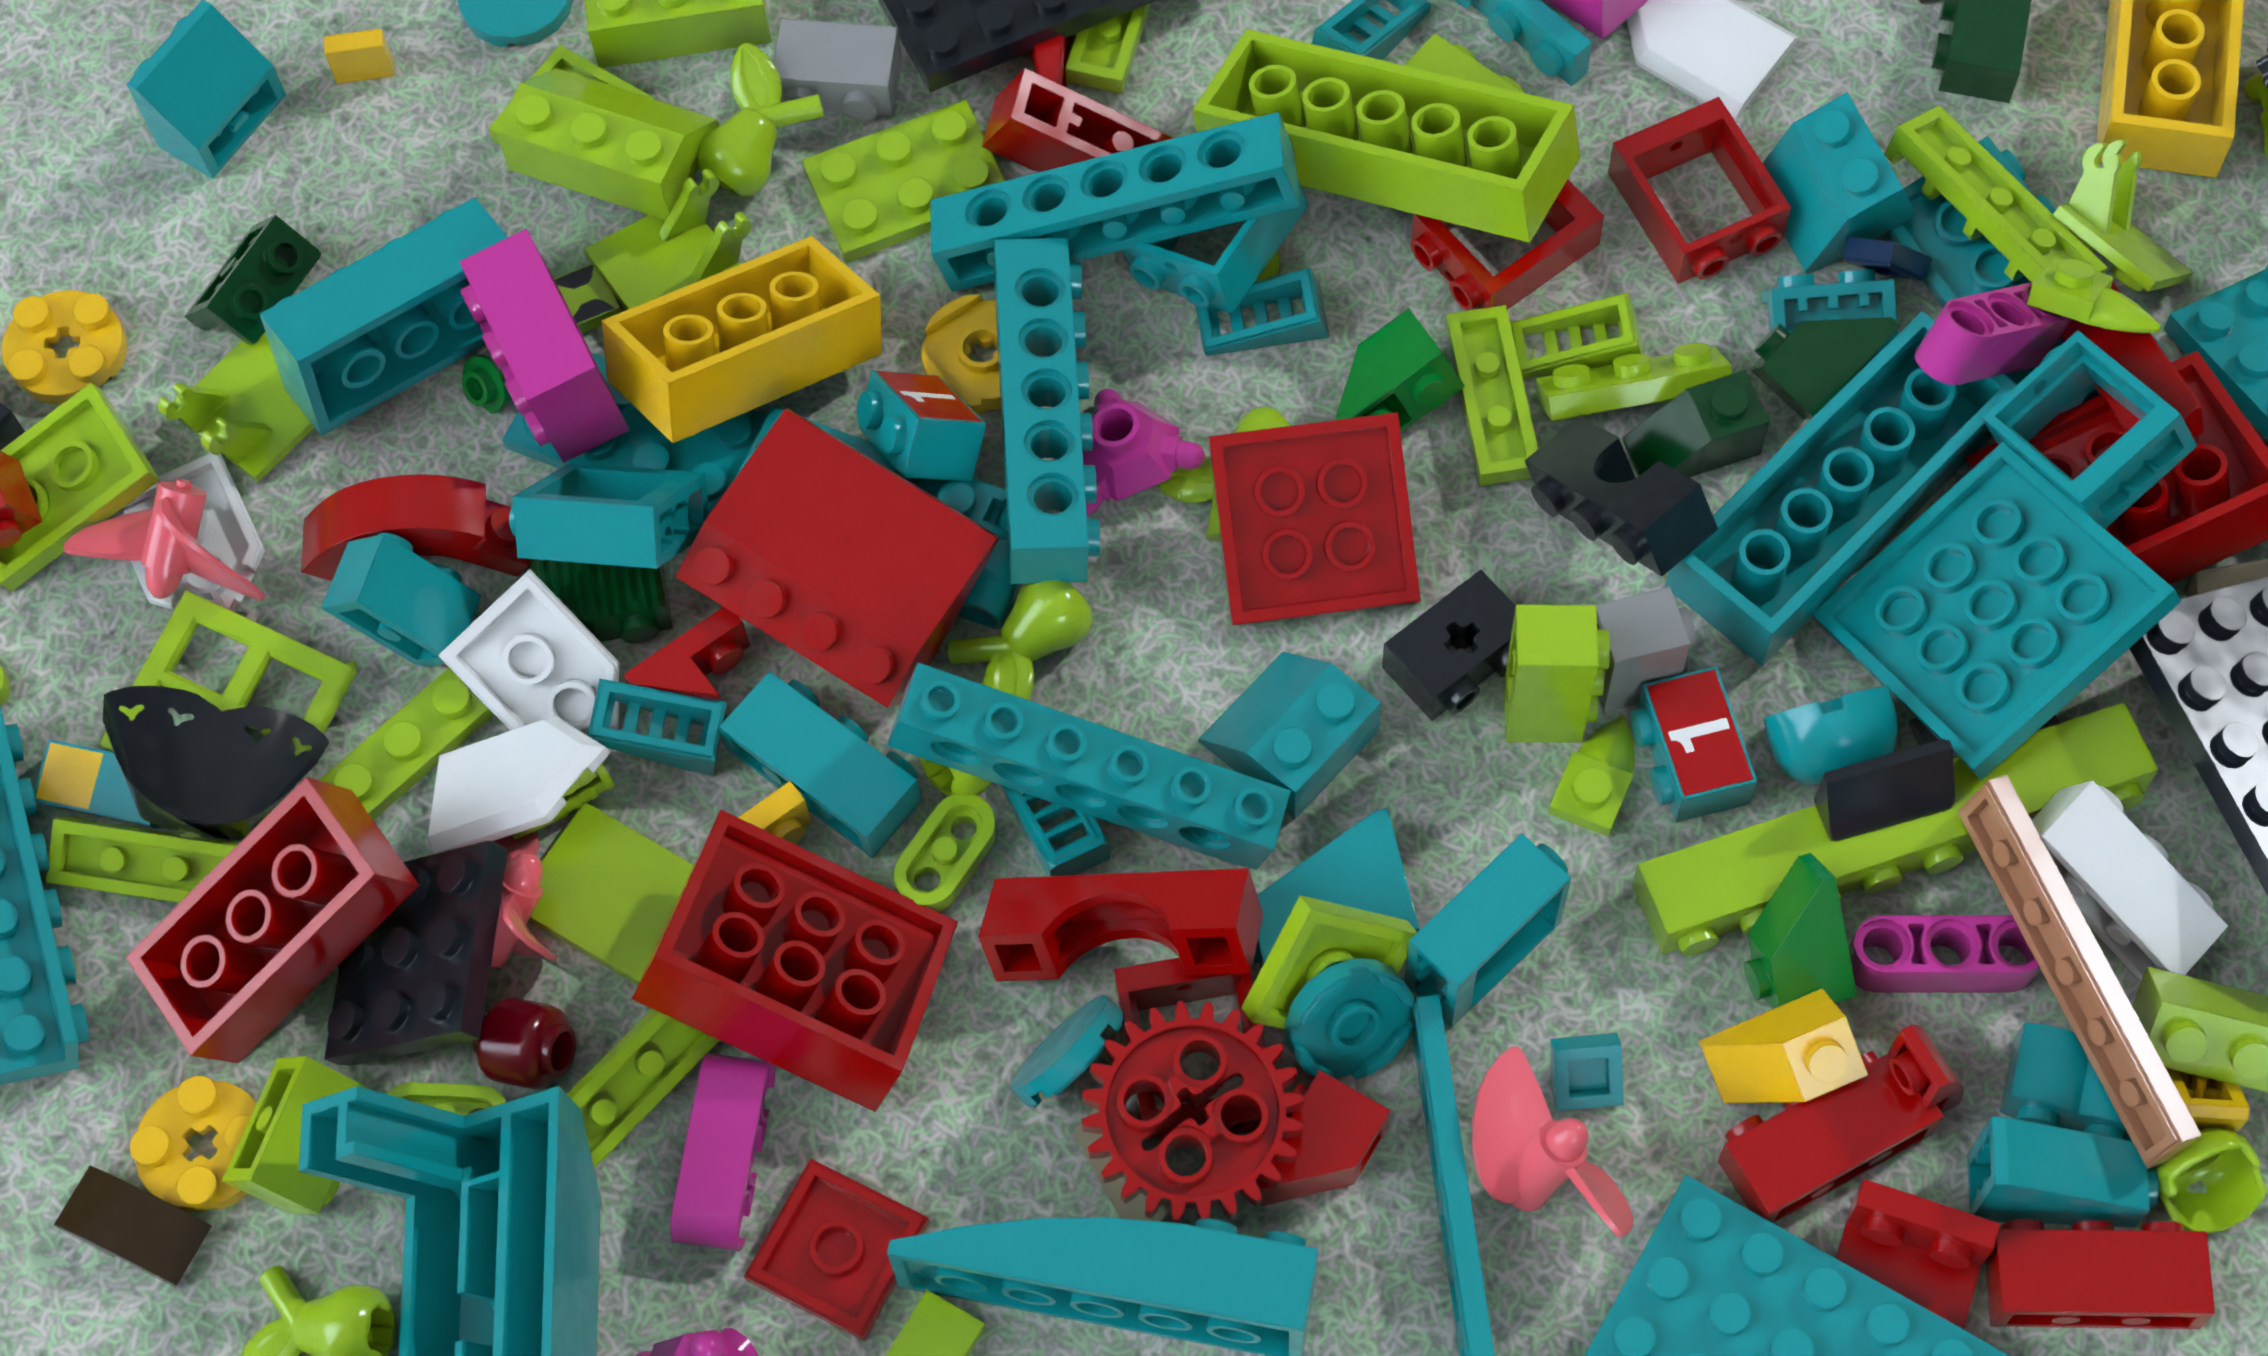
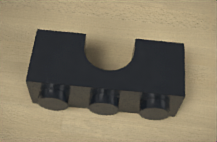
(1643, 518)

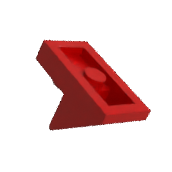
(682, 664)

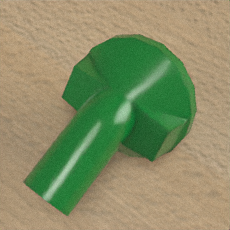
(485, 384)

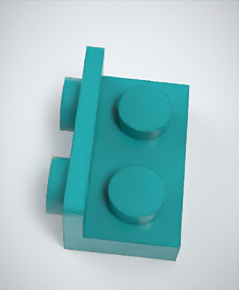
(1853, 297)

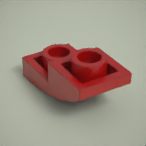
(1923, 1070)

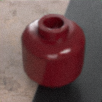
(525, 1044)

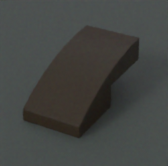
(132, 1225)

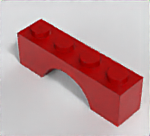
(1048, 922)

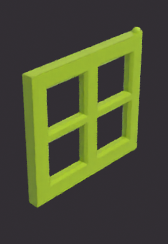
(262, 646)

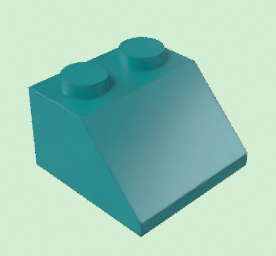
(1835, 183)
(1295, 727)

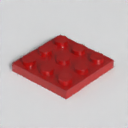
(1314, 518)

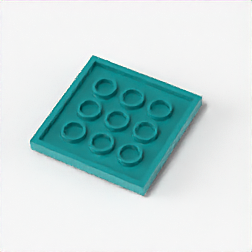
(1995, 609)

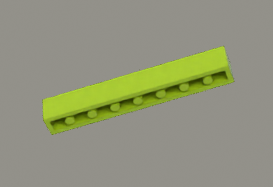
(1731, 878)

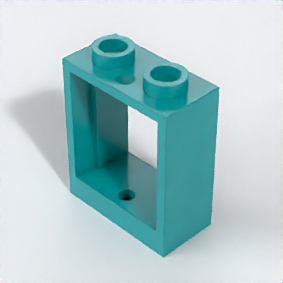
(1231, 276)
(2129, 464)
(609, 515)
(1488, 927)

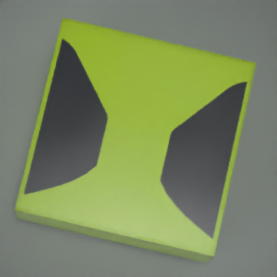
(587, 297)

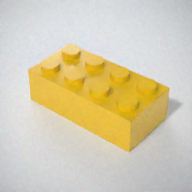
(2172, 82)
(742, 338)

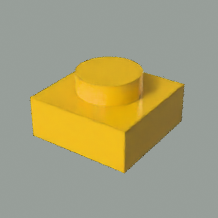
(781, 814)

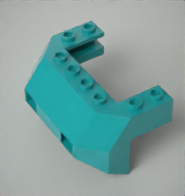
(493, 1216)

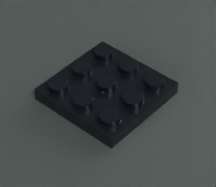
(426, 966)

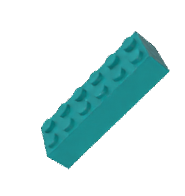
(1833, 496)

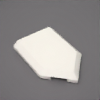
(1709, 48)
(223, 531)
(533, 659)
(508, 782)

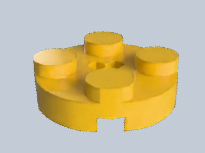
(46, 319)
(949, 354)
(165, 1137)

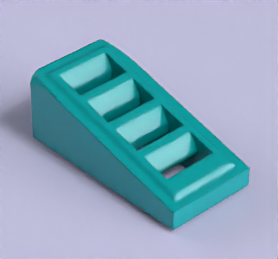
(1380, 41)
(1286, 330)
(661, 703)
(1066, 860)

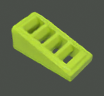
(1594, 314)

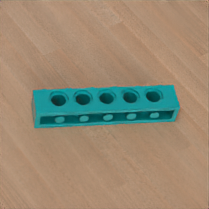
(1121, 198)
(1034, 320)
(1088, 767)

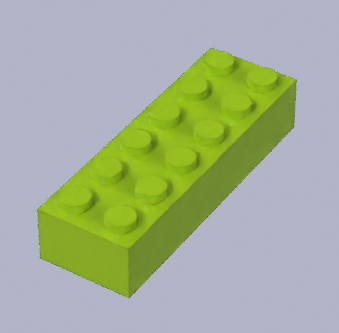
(1402, 133)

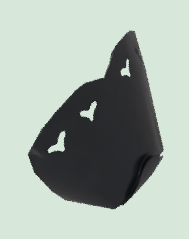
(207, 769)

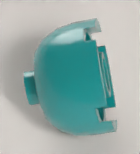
(1833, 733)

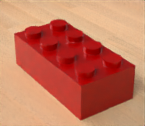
(271, 921)

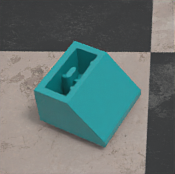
(205, 90)

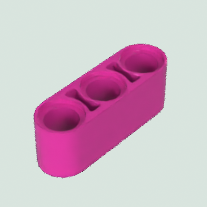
(1988, 336)
(1917, 969)
(719, 1152)

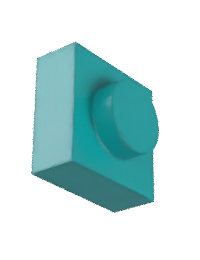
(1587, 1071)

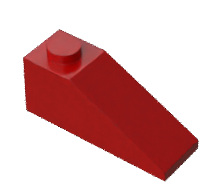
(1056, 127)

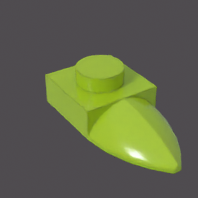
(2085, 295)
(1597, 779)

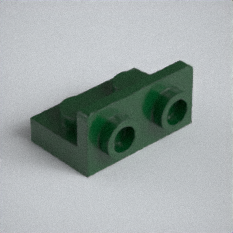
(255, 277)

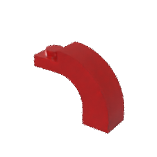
(429, 511)

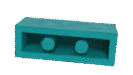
(826, 759)

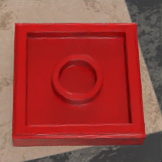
(833, 1249)

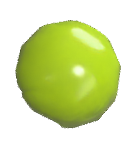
(2231, 1179)

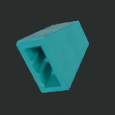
(1353, 870)
(2057, 1176)

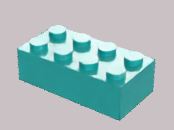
(381, 320)

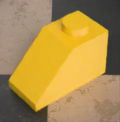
(1785, 1053)

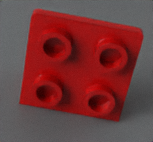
(1917, 1248)

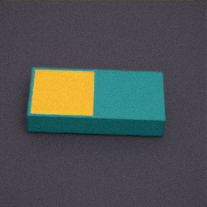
(86, 783)

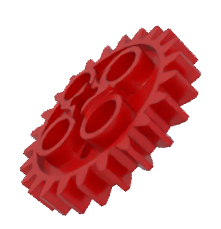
(1231, 1160)

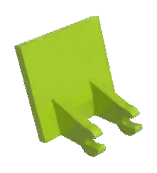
(2102, 221)
(668, 254)
(242, 410)

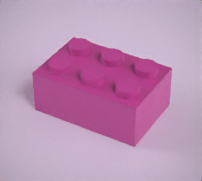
(540, 348)

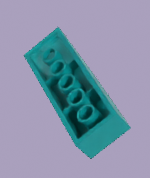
(1127, 1275)

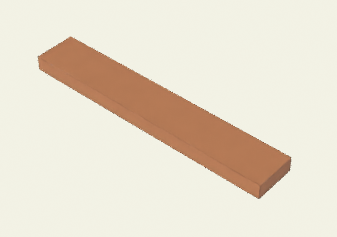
(2078, 973)

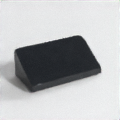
(1887, 790)

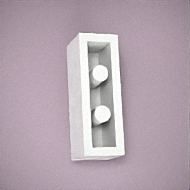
(2126, 882)

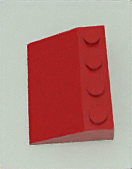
(2203, 506)
(838, 558)
(797, 961)

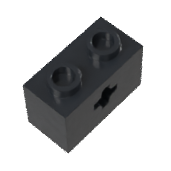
(1420, 657)

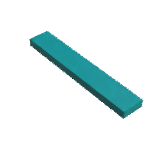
(1450, 1178)

